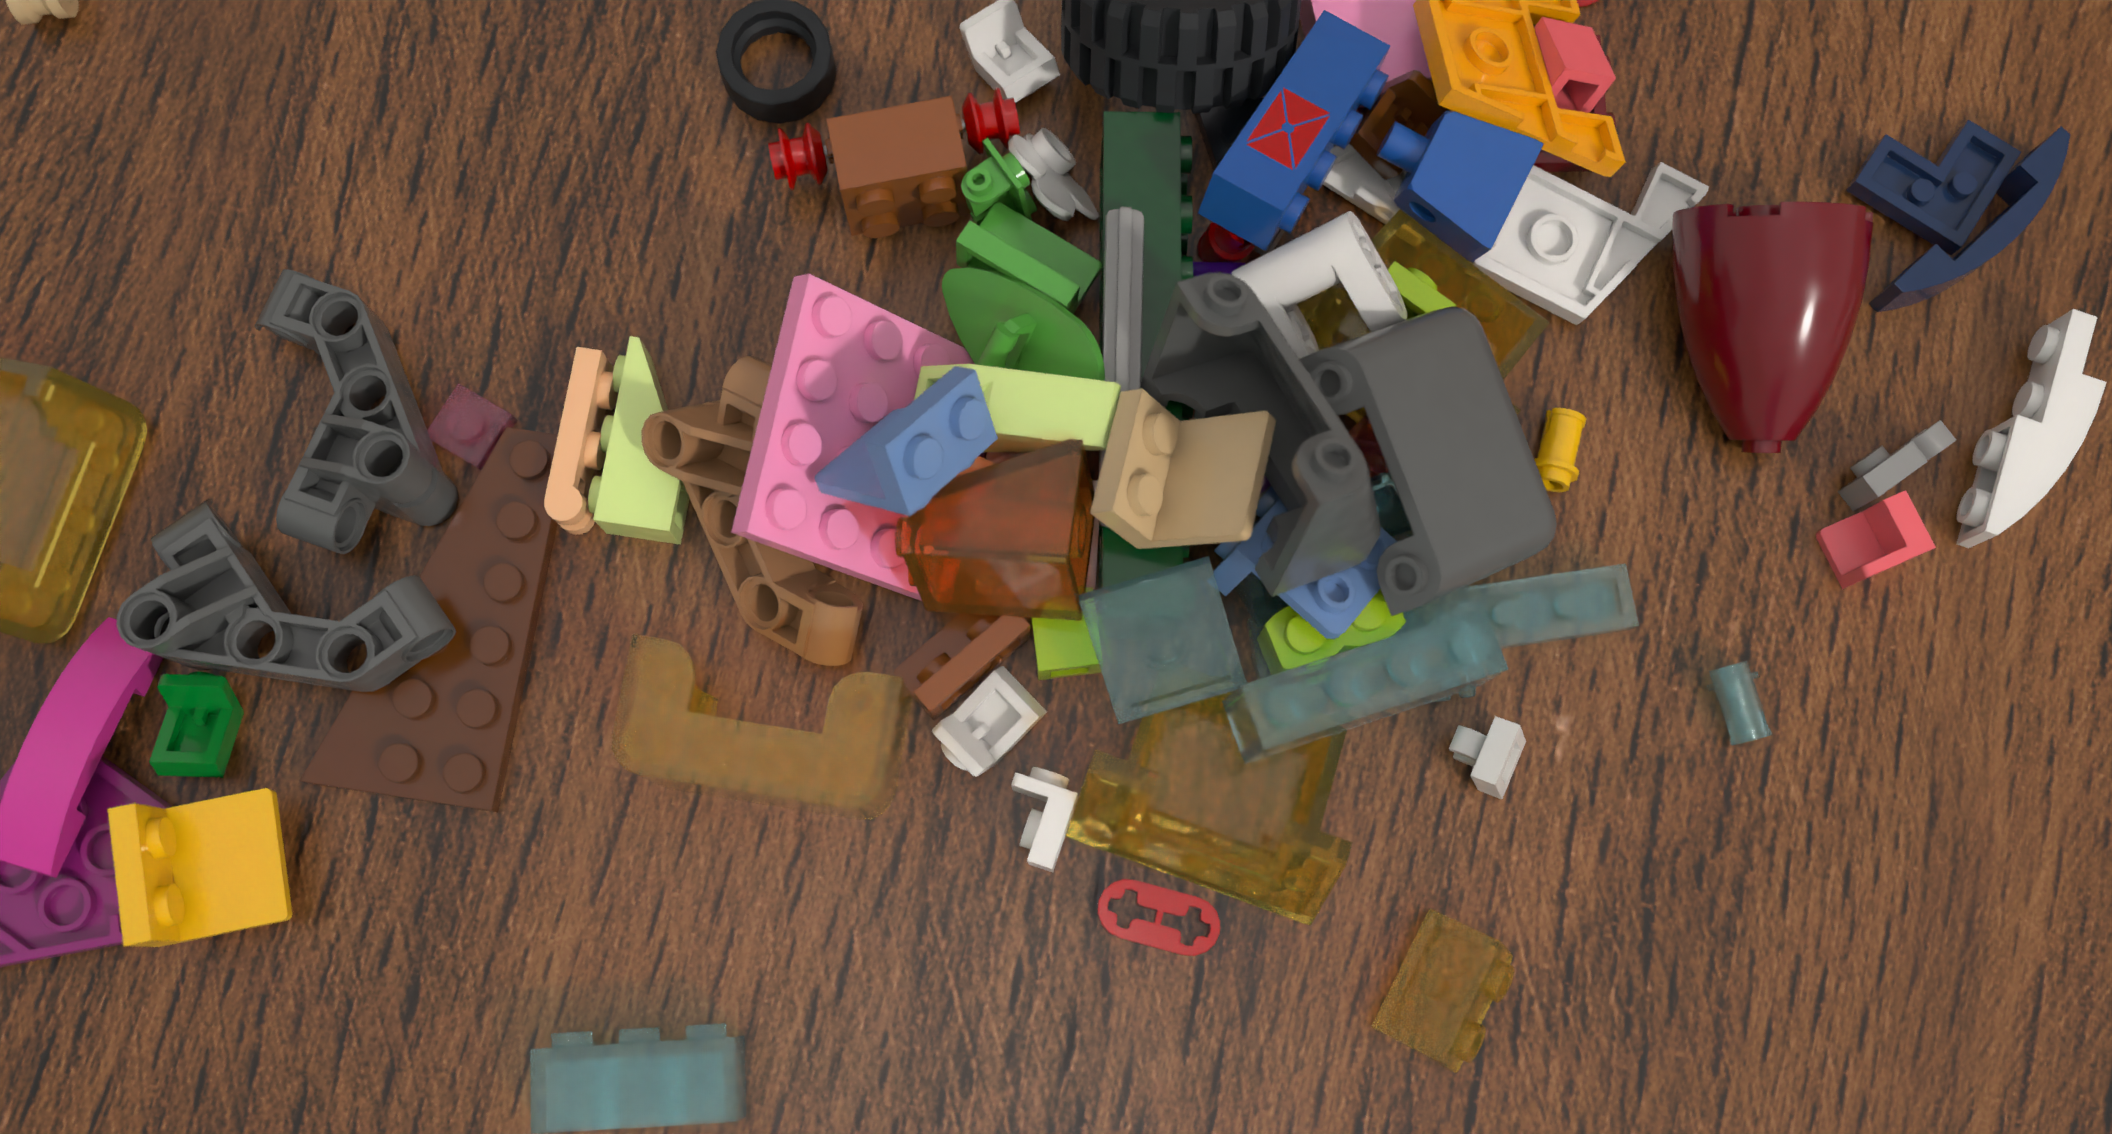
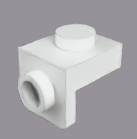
(1006, 51)
(988, 723)

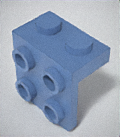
(915, 447)
(1326, 603)

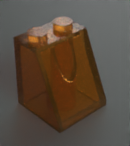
(1006, 537)

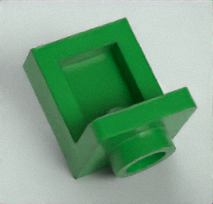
(197, 726)

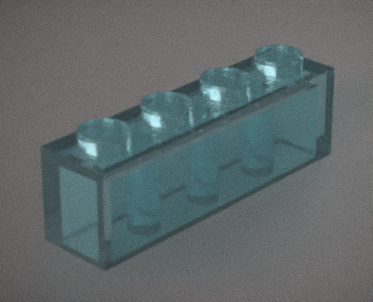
(1363, 684)

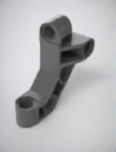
(357, 453)
(222, 605)

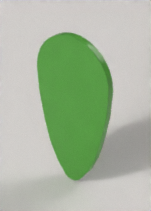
(1017, 326)

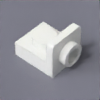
(1045, 829)

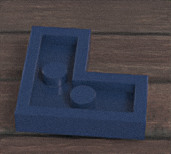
(1941, 198)

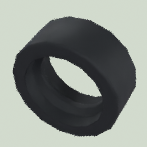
(769, 18)

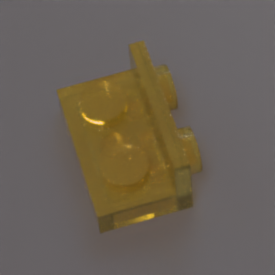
(1445, 991)

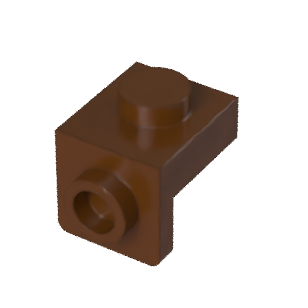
(1406, 100)

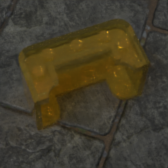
(673, 739)

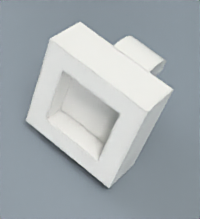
(1490, 755)

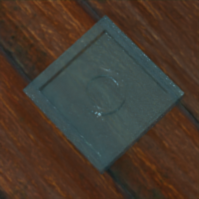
(1162, 640)

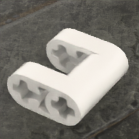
(1316, 262)

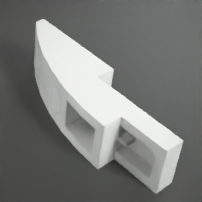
(2034, 448)

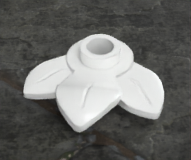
(1048, 164)

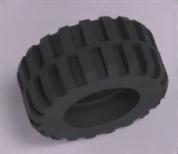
(1179, 50)

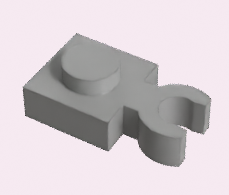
(1882, 470)

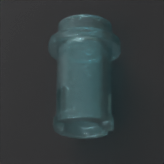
(1739, 702)

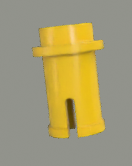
(1559, 448)

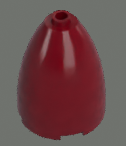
(1769, 308)

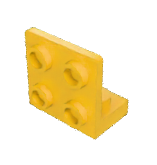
(199, 868)

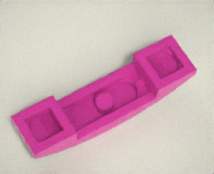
(65, 748)

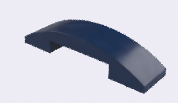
(2025, 193)

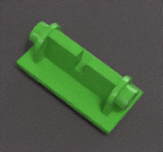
(997, 181)

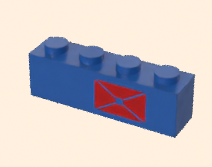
(1293, 131)

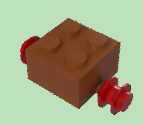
(898, 160)

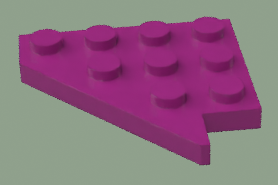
(80, 907)

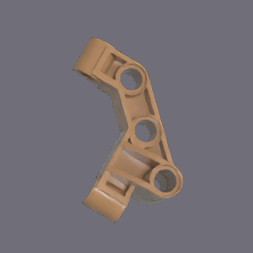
(773, 589)

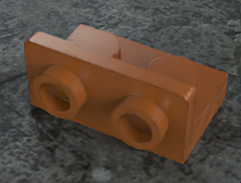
(960, 658)

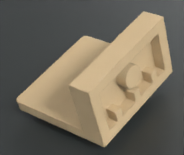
(1181, 479)

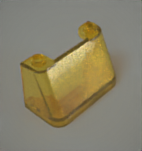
(61, 486)

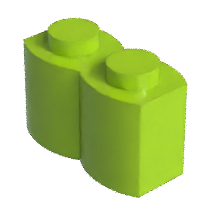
(1292, 642)

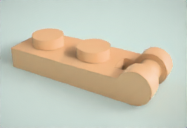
(578, 440)

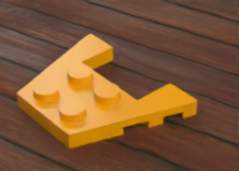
(1493, 70)

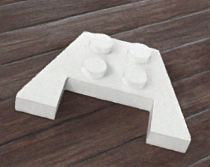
(1575, 248)

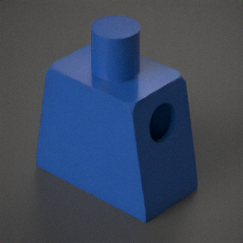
(1460, 177)

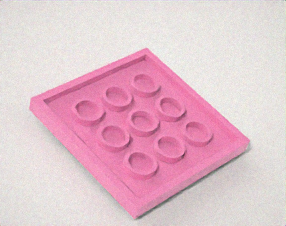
(829, 383)

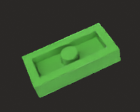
(1028, 254)

